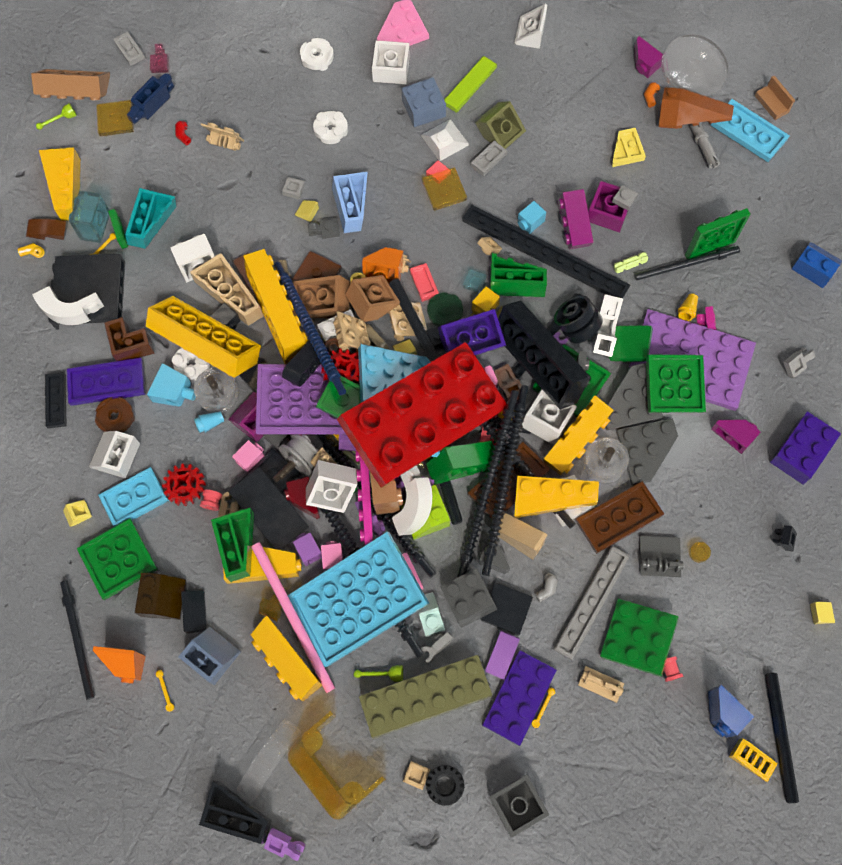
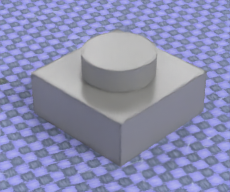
(293, 188)
(625, 197)

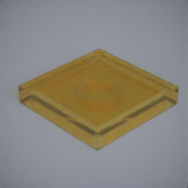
(113, 118)
(444, 189)

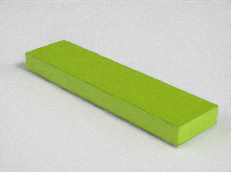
(470, 84)

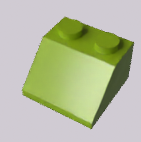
(437, 519)

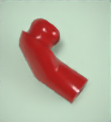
(180, 128)

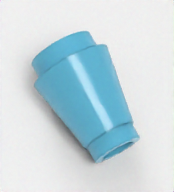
(208, 421)

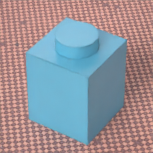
(531, 217)

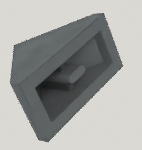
(499, 562)

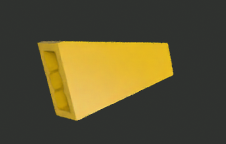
(284, 563)

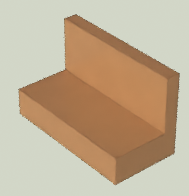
(775, 98)

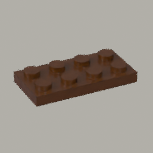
(533, 461)
(619, 517)

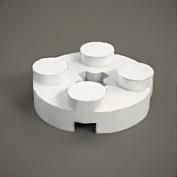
(318, 62)
(326, 119)
(181, 360)

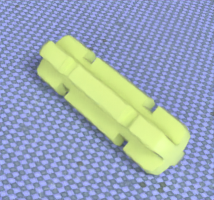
(630, 262)

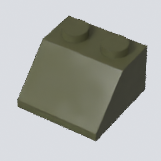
(501, 124)

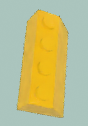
(285, 659)

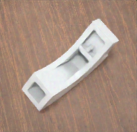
(67, 313)
(605, 339)
(417, 503)

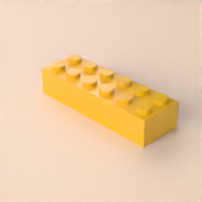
(274, 305)
(203, 336)

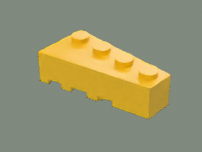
(62, 177)
(578, 435)
(547, 495)

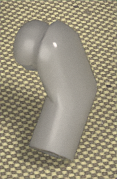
(549, 589)

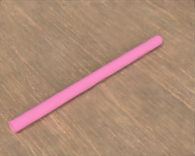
(293, 617)

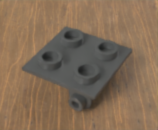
(660, 556)

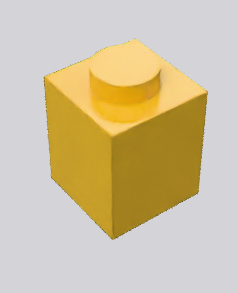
(485, 301)

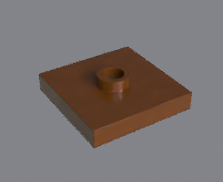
(316, 267)

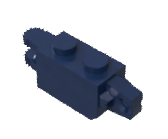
(150, 97)

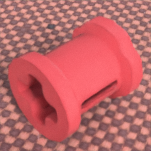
(671, 669)

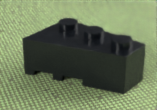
(233, 815)

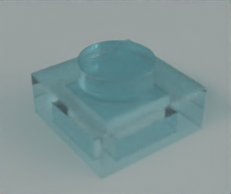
(475, 281)

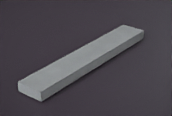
(591, 603)

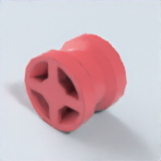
(211, 500)

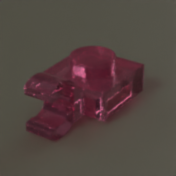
(159, 61)

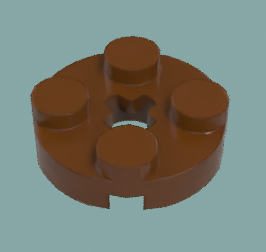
(107, 407)

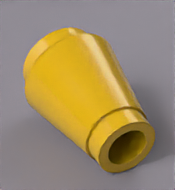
(688, 308)

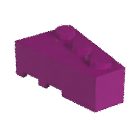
(575, 219)

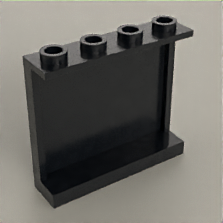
(85, 274)

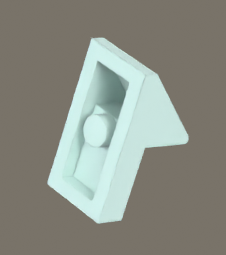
(431, 617)

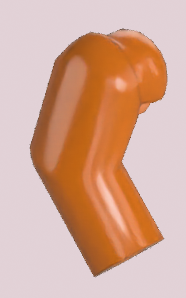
(649, 92)

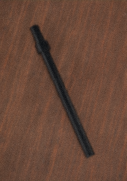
(719, 254)
(68, 602)

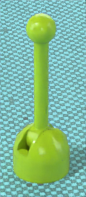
(67, 112)
(395, 673)

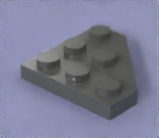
(630, 400)
(647, 448)

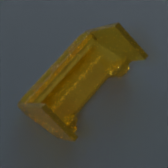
(333, 799)

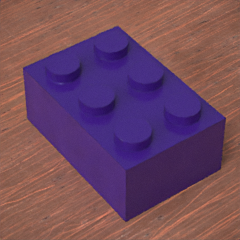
(479, 331)
(805, 448)

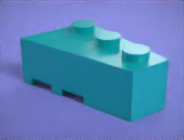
(148, 217)

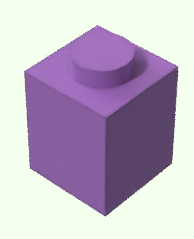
(307, 548)

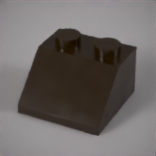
(160, 596)

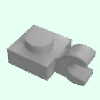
(797, 362)
(440, 643)

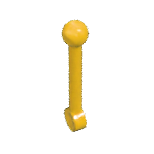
(112, 237)
(169, 707)
(535, 723)

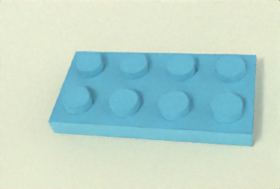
(752, 132)

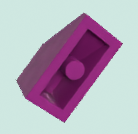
(646, 57)
(736, 433)

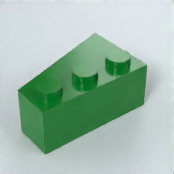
(517, 279)
(460, 461)
(234, 542)

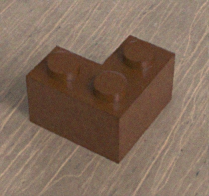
(127, 344)

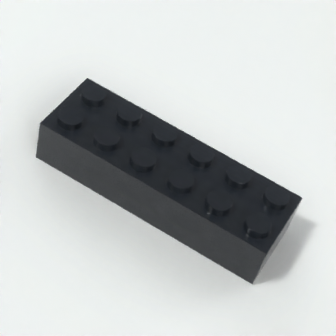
(542, 355)

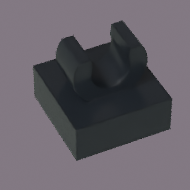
(788, 538)

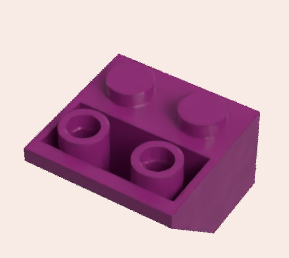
(245, 418)

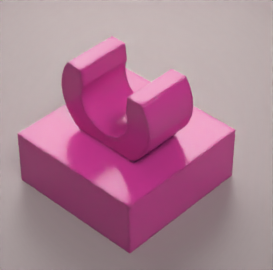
(708, 318)

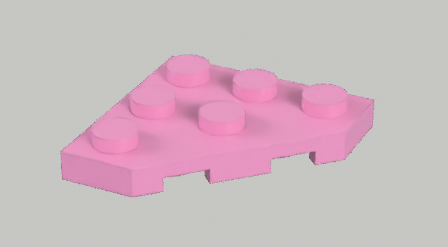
(403, 25)

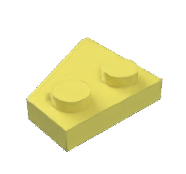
(628, 148)

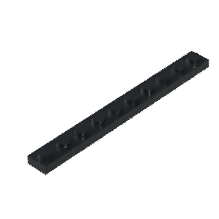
(545, 252)

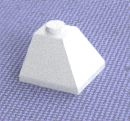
(444, 140)

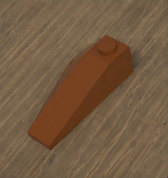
(686, 107)

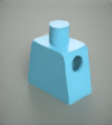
(170, 387)

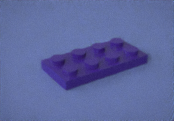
(105, 381)
(519, 698)

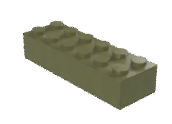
(425, 696)

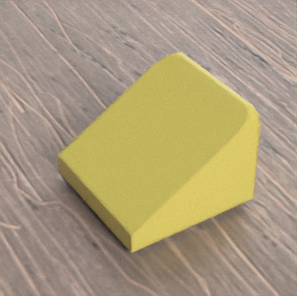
(307, 210)
(406, 347)
(76, 512)
(822, 613)

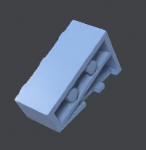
(349, 196)

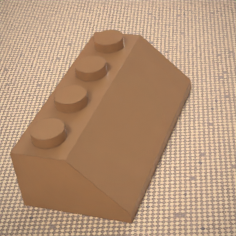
(70, 83)

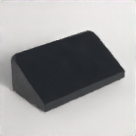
(193, 611)

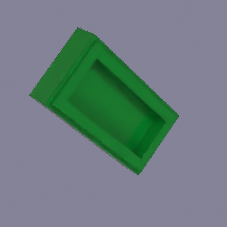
(118, 228)

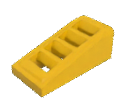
(737, 751)

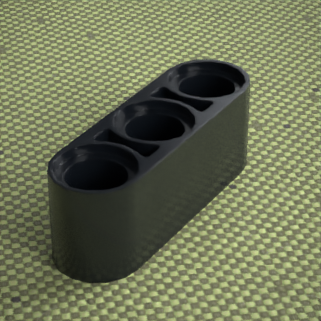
(302, 365)

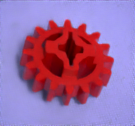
(344, 362)
(189, 477)

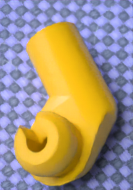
(32, 249)

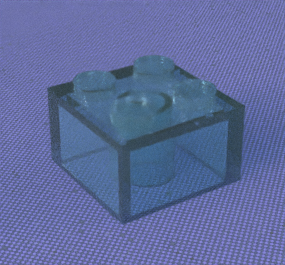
(89, 216)

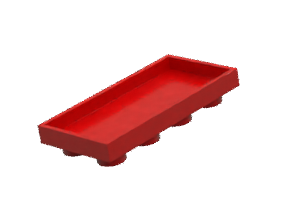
(422, 414)

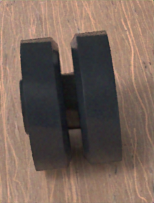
(578, 319)

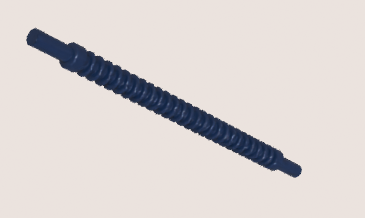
(310, 329)

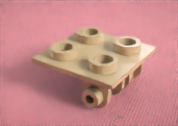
(223, 137)
(400, 323)
(350, 331)

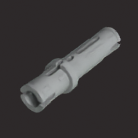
(701, 138)

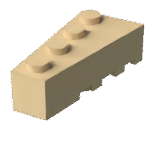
(226, 287)

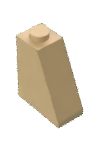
(522, 536)

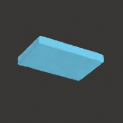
(133, 497)

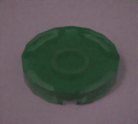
(444, 308)

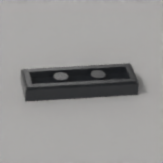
(55, 400)

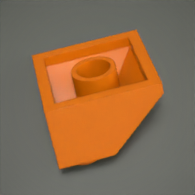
(384, 262)
(122, 663)

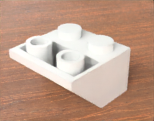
(115, 453)

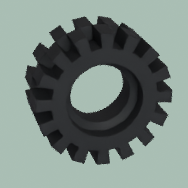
(431, 785)

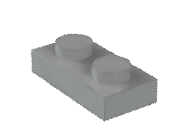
(129, 48)
(489, 158)

